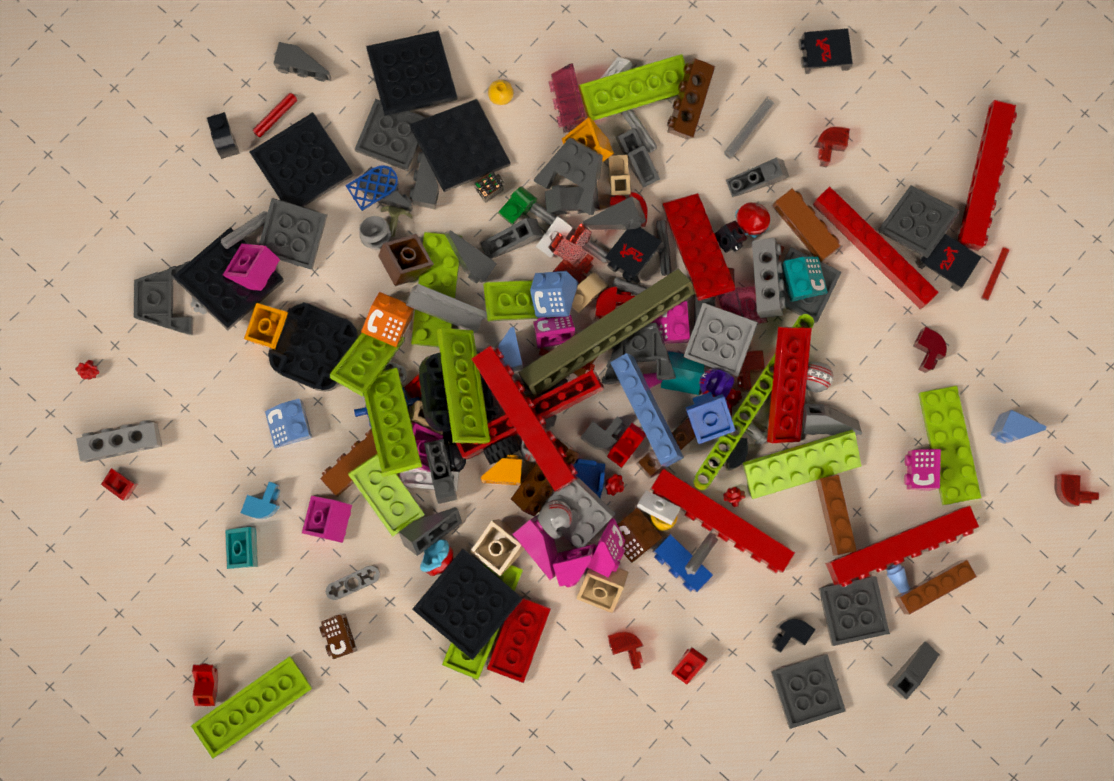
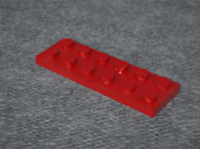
(698, 247)
(789, 384)

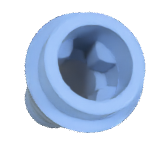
(898, 576)

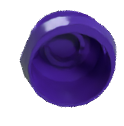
(716, 382)

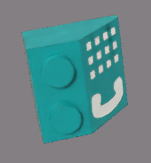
(804, 278)

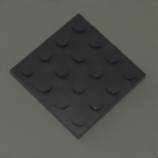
(411, 73)
(460, 145)
(301, 162)
(217, 294)
(467, 604)

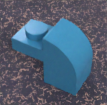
(262, 508)

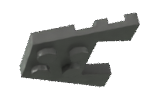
(578, 165)
(155, 301)
(645, 346)

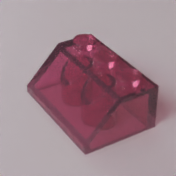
(567, 98)

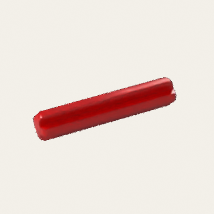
(274, 115)

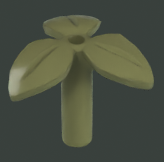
(395, 212)

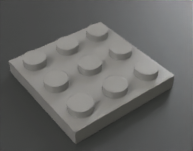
(720, 339)
(587, 510)

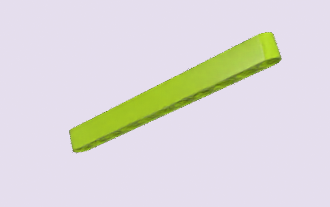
(740, 424)

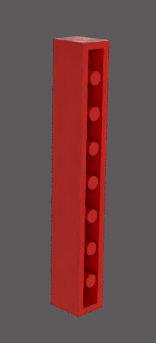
(986, 175)
(875, 248)
(546, 405)
(524, 418)
(722, 521)
(902, 545)

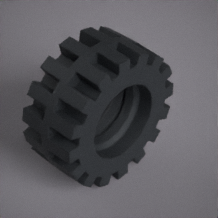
(501, 450)

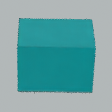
(687, 374)
(241, 548)

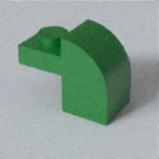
(517, 205)

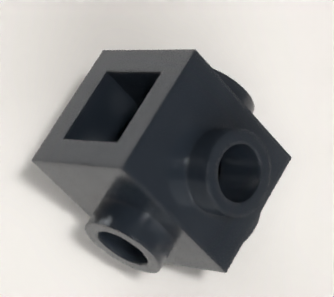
(731, 237)

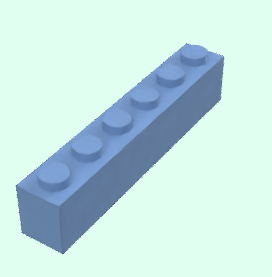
(647, 410)

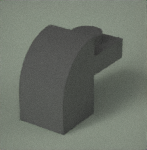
(602, 439)

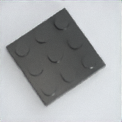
(389, 137)
(919, 221)
(293, 232)
(814, 305)
(854, 611)
(808, 691)

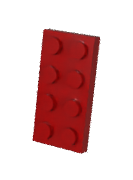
(519, 640)

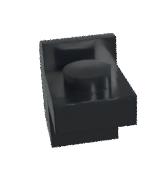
(222, 135)
(737, 456)
(794, 629)

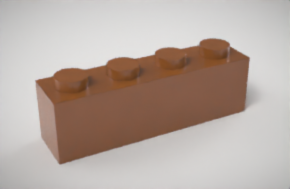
(806, 225)
(337, 477)
(836, 515)
(935, 587)

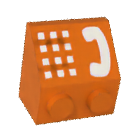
(387, 319)

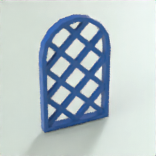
(348, 186)

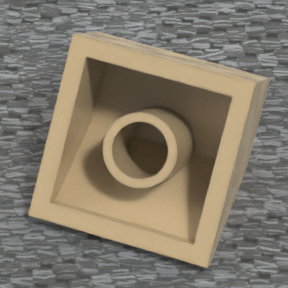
(497, 547)
(601, 590)

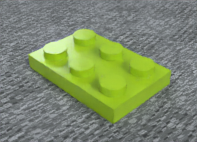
(509, 301)

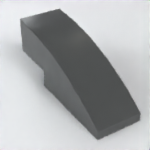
(637, 157)

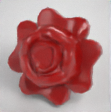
(87, 370)
(733, 397)
(614, 485)
(734, 496)

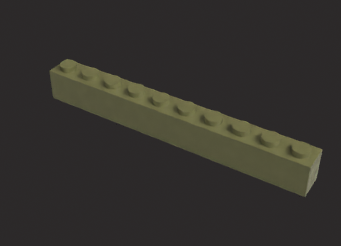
(606, 332)

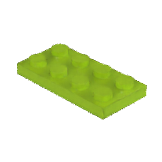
(363, 363)
(386, 495)

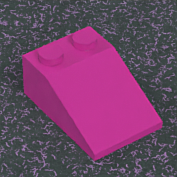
(538, 545)

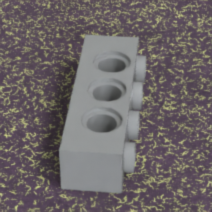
(768, 306)
(88, 441)

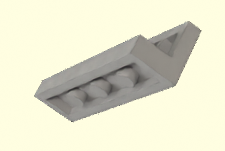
(445, 308)

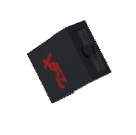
(826, 49)
(633, 253)
(951, 261)

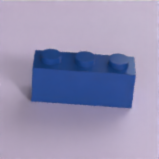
(676, 558)

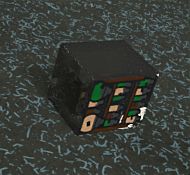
(489, 186)

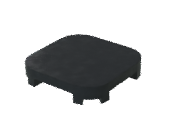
(312, 346)
(434, 394)

